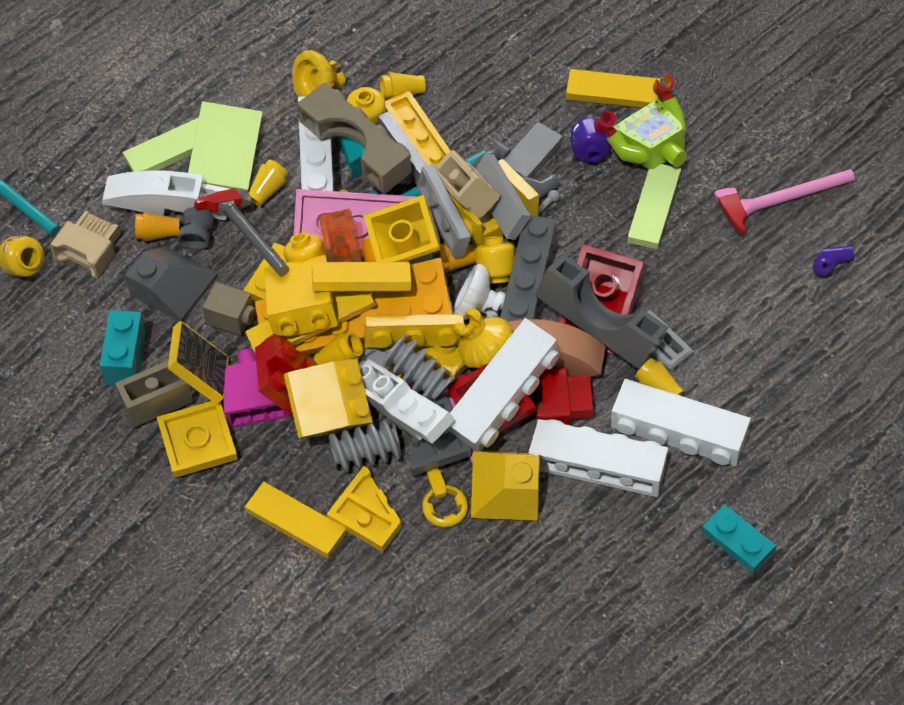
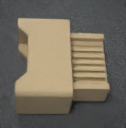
(86, 243)

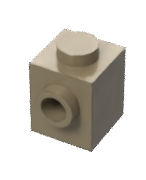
(229, 308)

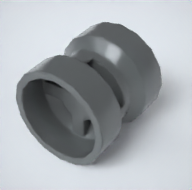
(196, 227)

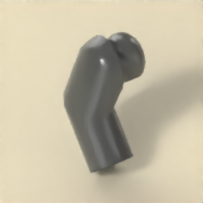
(543, 186)

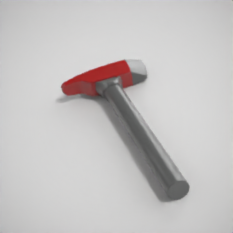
(227, 203)

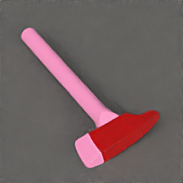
(737, 210)

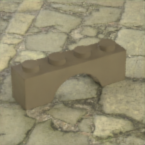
(330, 114)

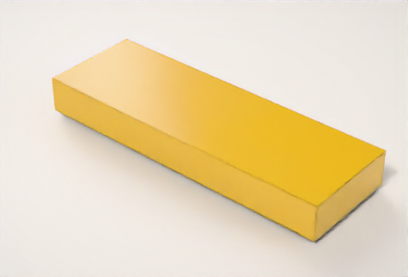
(610, 88)
(361, 276)
(296, 520)

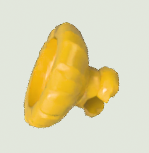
(312, 70)
(481, 338)

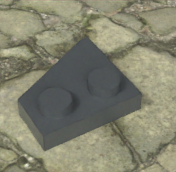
(443, 451)

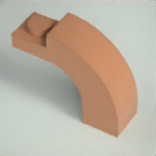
(578, 350)

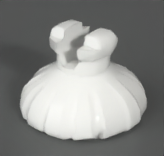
(477, 294)

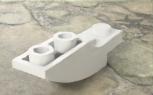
(157, 191)
(402, 404)

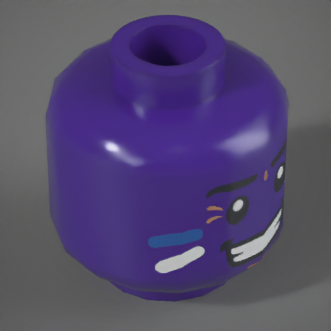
(588, 142)

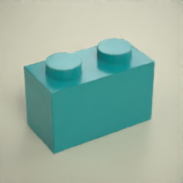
(122, 346)

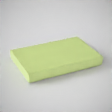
(225, 145)

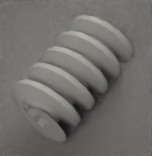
(416, 369)
(365, 445)

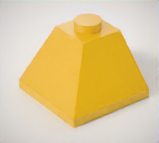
(403, 231)
(505, 485)

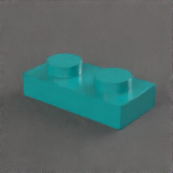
(738, 538)

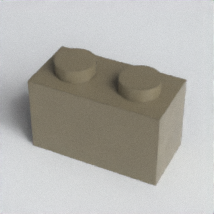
(152, 394)

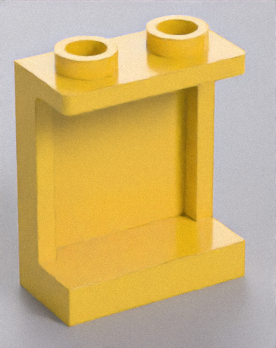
(487, 225)
(293, 304)

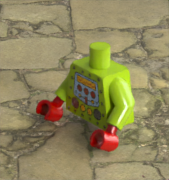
(650, 134)

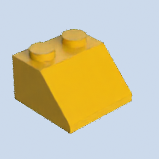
(328, 398)

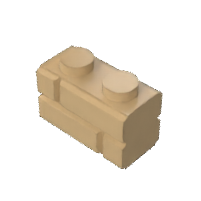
(467, 184)

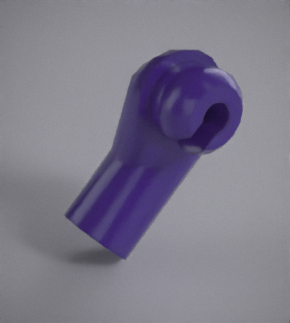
(829, 257)

